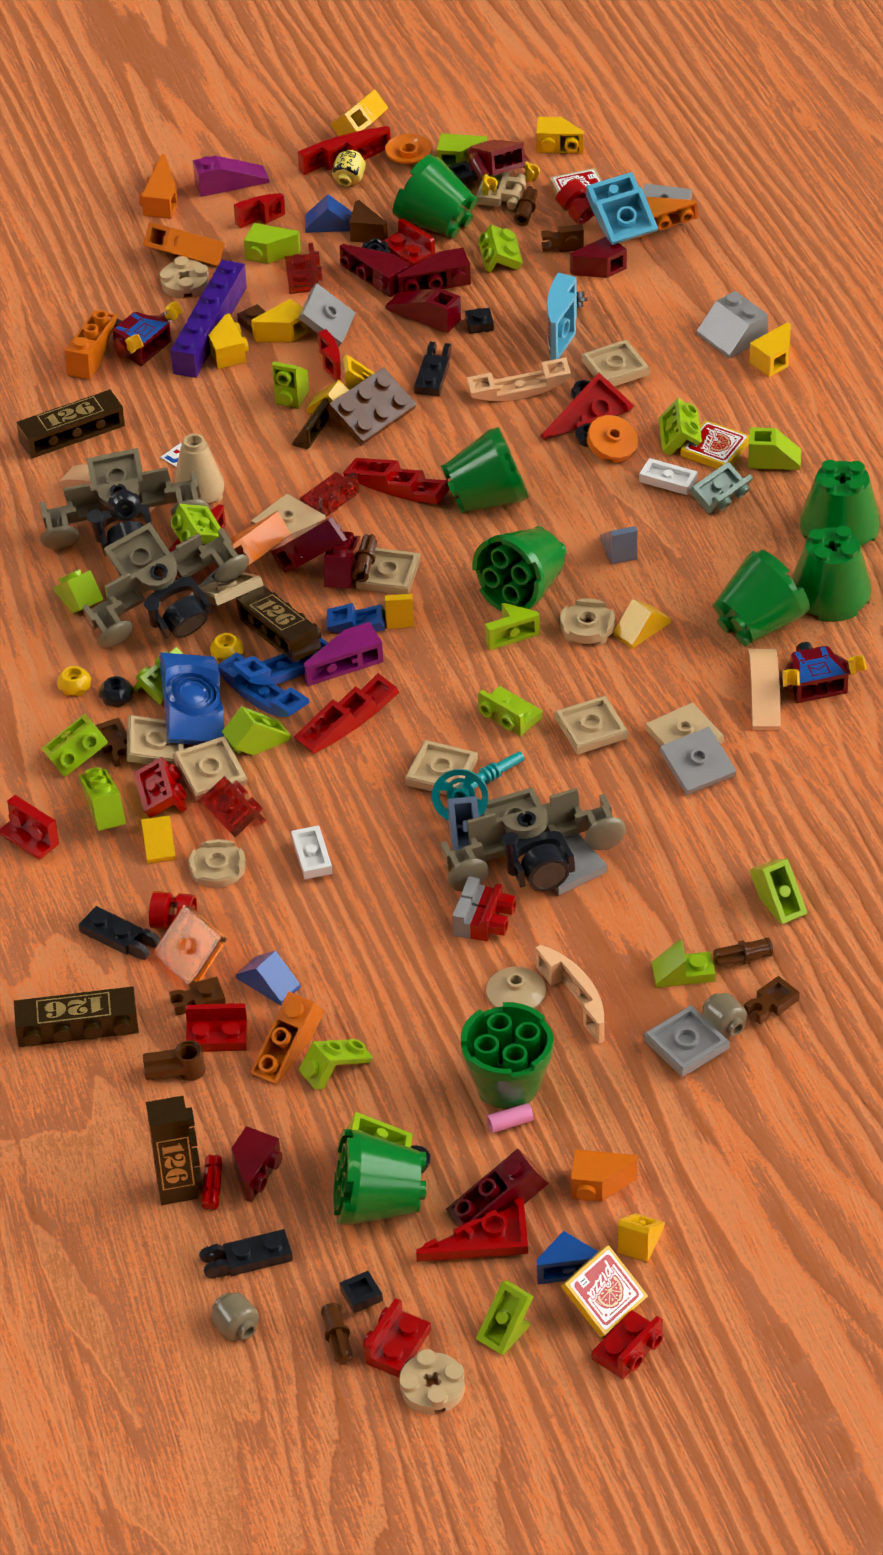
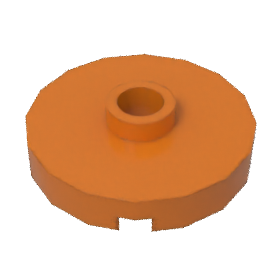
(612, 438)

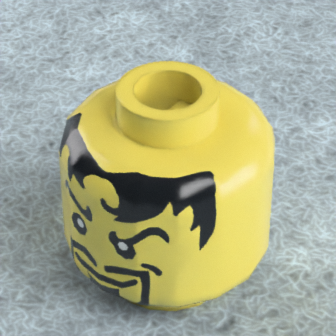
(348, 167)

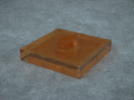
(189, 945)

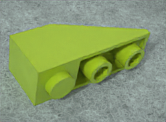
(102, 798)

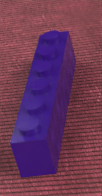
(218, 299)

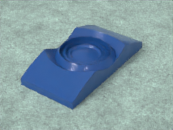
(191, 698)

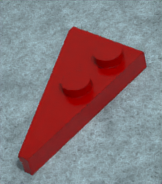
(594, 401)

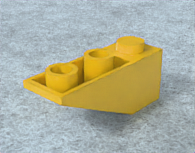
(360, 114)

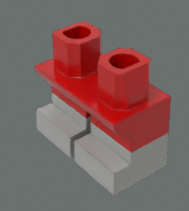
(478, 911)

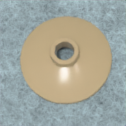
(516, 986)

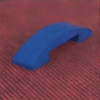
(271, 670)
(265, 697)

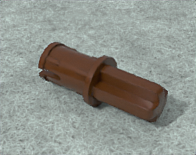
(526, 206)
(364, 558)
(743, 952)
(336, 1333)

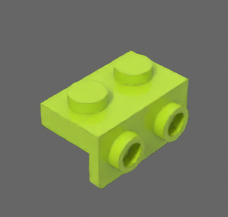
(499, 247)

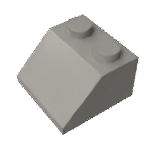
(733, 324)

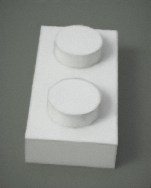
(668, 476)
(311, 852)

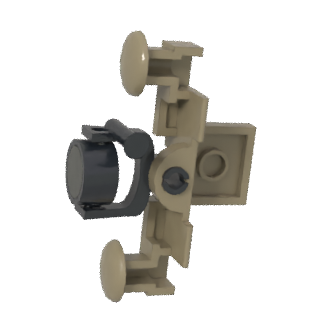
(107, 476)
(141, 562)
(521, 826)

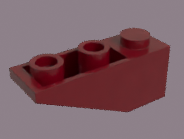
(374, 267)
(440, 270)
(429, 306)
(308, 544)
(340, 562)
(498, 1189)

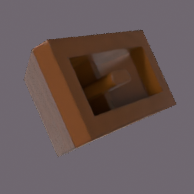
(366, 224)

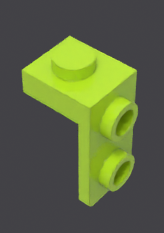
(325, 1055)

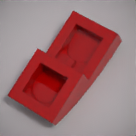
(262, 207)
(331, 354)

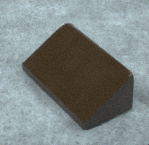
(313, 426)

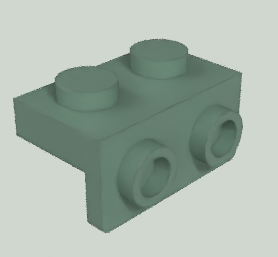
(720, 487)

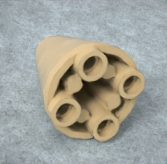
(197, 457)

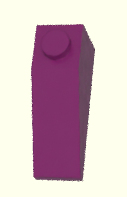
(224, 174)
(346, 653)

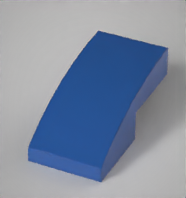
(347, 616)

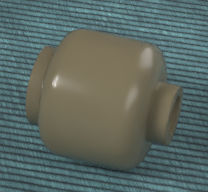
(725, 1014)
(234, 1316)

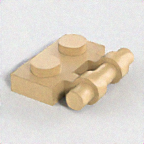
(512, 196)

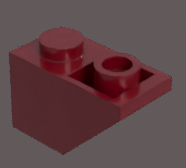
(598, 259)
(254, 1159)

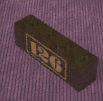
(70, 423)
(279, 623)
(75, 1016)
(173, 1149)

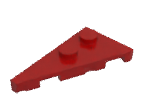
(484, 1237)

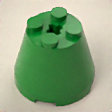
(435, 198)
(485, 474)
(842, 498)
(518, 566)
(833, 574)
(759, 599)
(507, 1053)
(376, 1179)

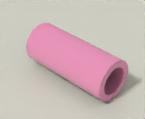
(510, 1118)

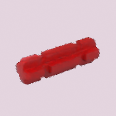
(211, 1182)

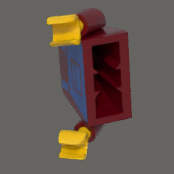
(499, 157)
(144, 335)
(819, 672)

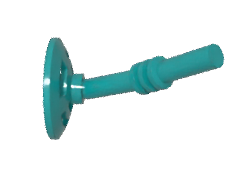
(467, 785)

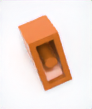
(601, 1174)

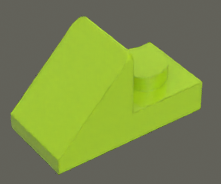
(515, 626)
(678, 968)
(505, 1318)

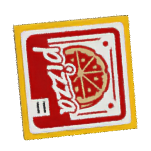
(717, 445)
(604, 1291)

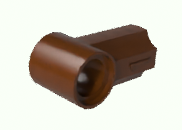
(184, 1060)

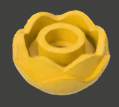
(225, 646)
(74, 681)

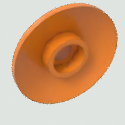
(408, 148)

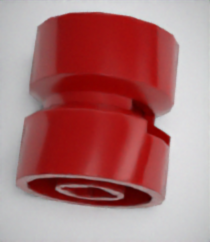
(573, 199)
(163, 907)

